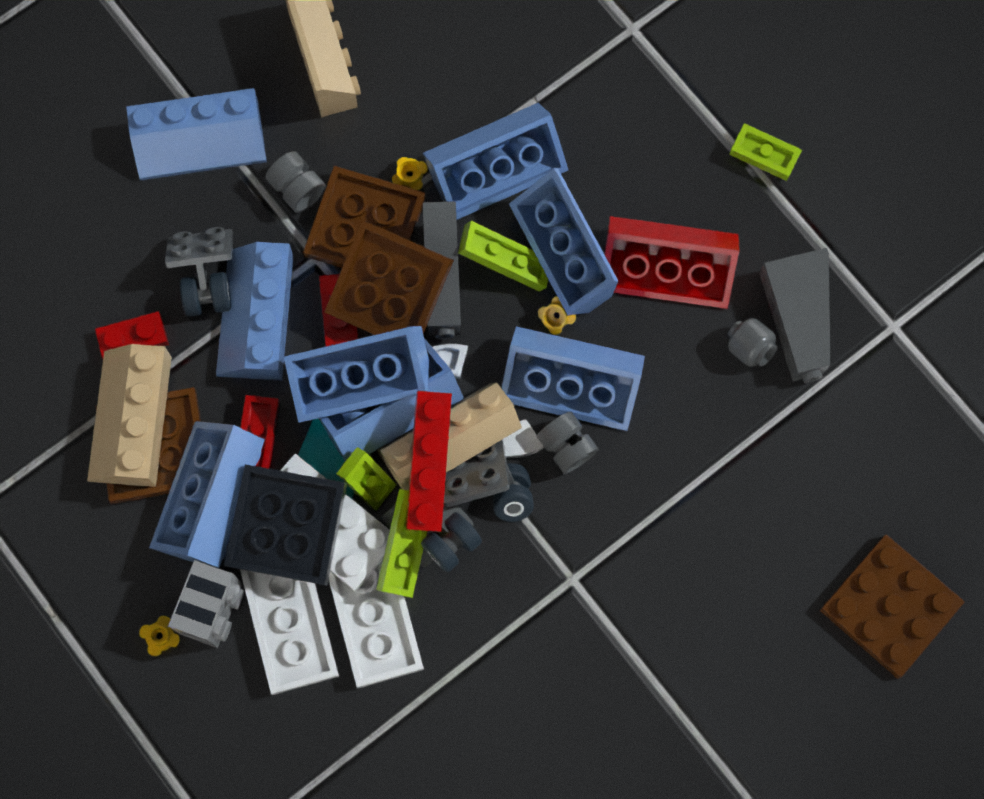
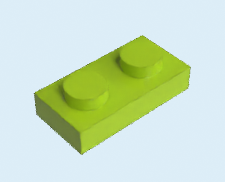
(765, 152)
(366, 478)

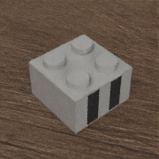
(207, 604)

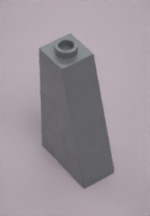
(441, 237)
(800, 309)

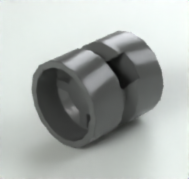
(298, 185)
(559, 434)

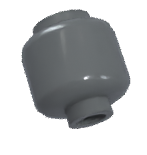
(752, 342)

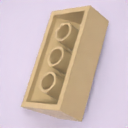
(323, 56)
(130, 415)
(474, 426)

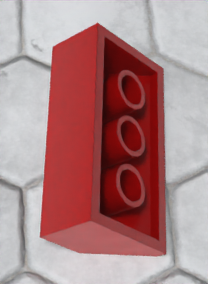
(672, 261)

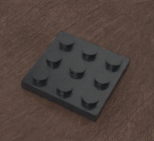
(285, 524)

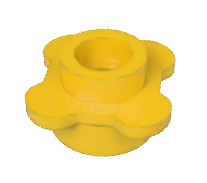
(407, 165)
(555, 324)
(155, 645)

